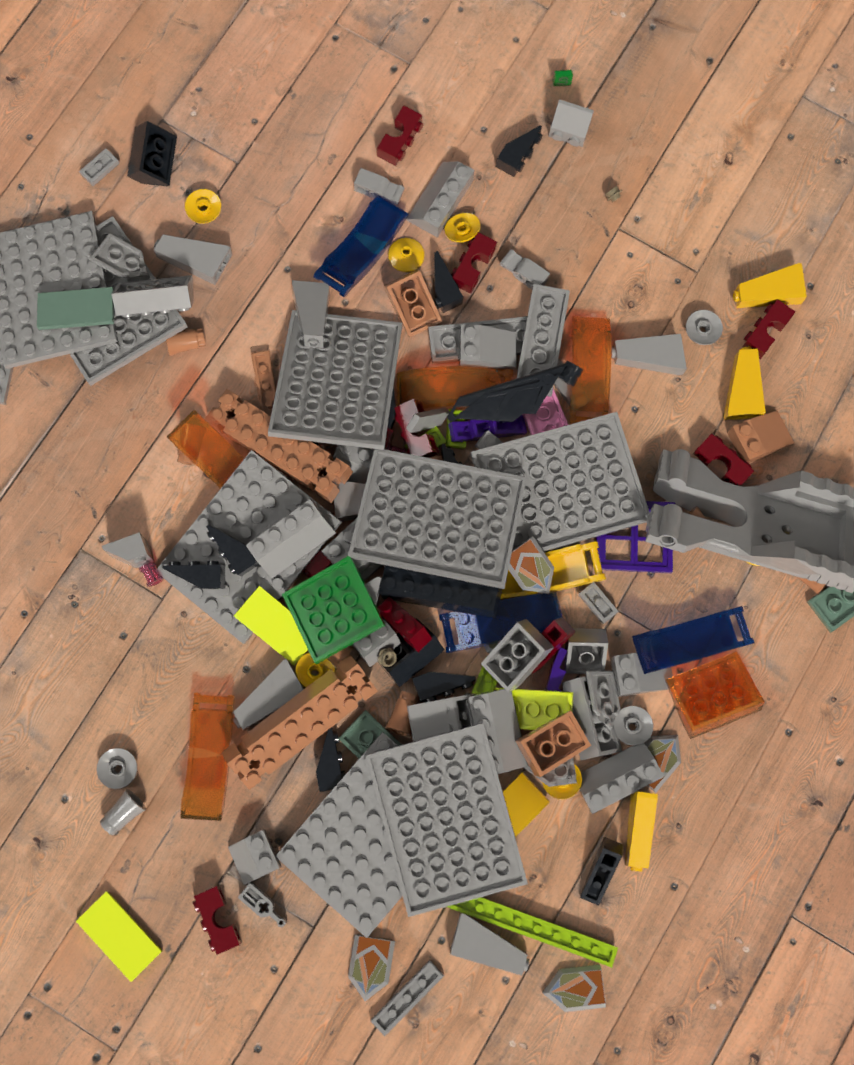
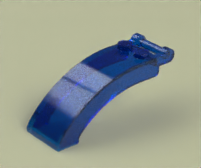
(362, 246)
(479, 631)
(690, 641)

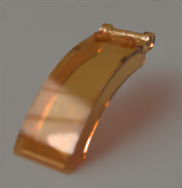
(593, 354)
(445, 384)
(206, 448)
(206, 767)

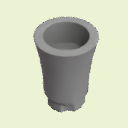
(122, 812)

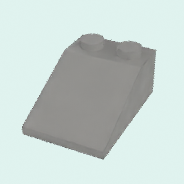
(487, 347)
(631, 679)

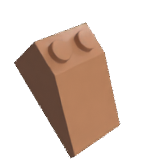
(413, 303)
(760, 436)
(553, 743)

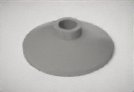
(707, 320)
(638, 717)
(108, 763)

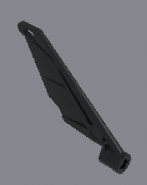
(515, 397)

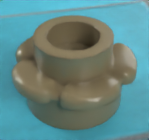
(613, 194)
(389, 660)

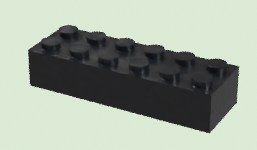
(439, 592)

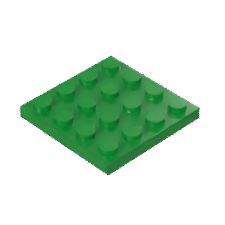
(333, 609)

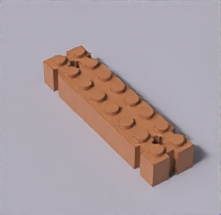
(296, 458)
(299, 722)

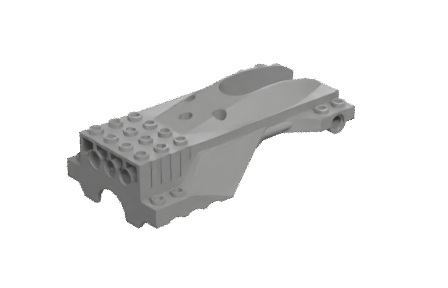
(785, 525)

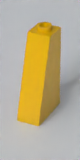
(783, 284)
(745, 389)
(640, 830)

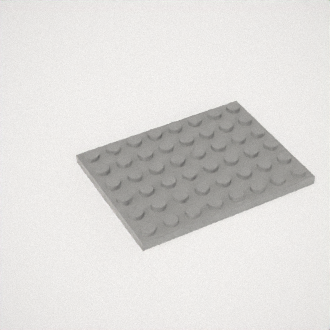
(43, 260)
(134, 333)
(341, 389)
(576, 481)
(243, 508)
(438, 518)
(446, 819)
(346, 850)

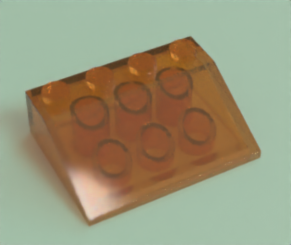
(714, 695)

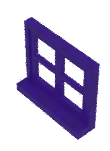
(634, 565)

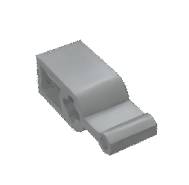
(374, 185)
(525, 269)
(254, 905)

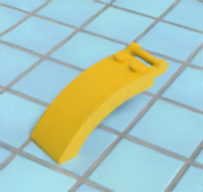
(569, 570)
(523, 802)

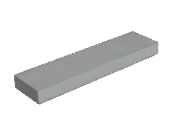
(407, 998)

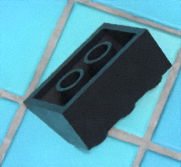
(152, 155)
(409, 660)

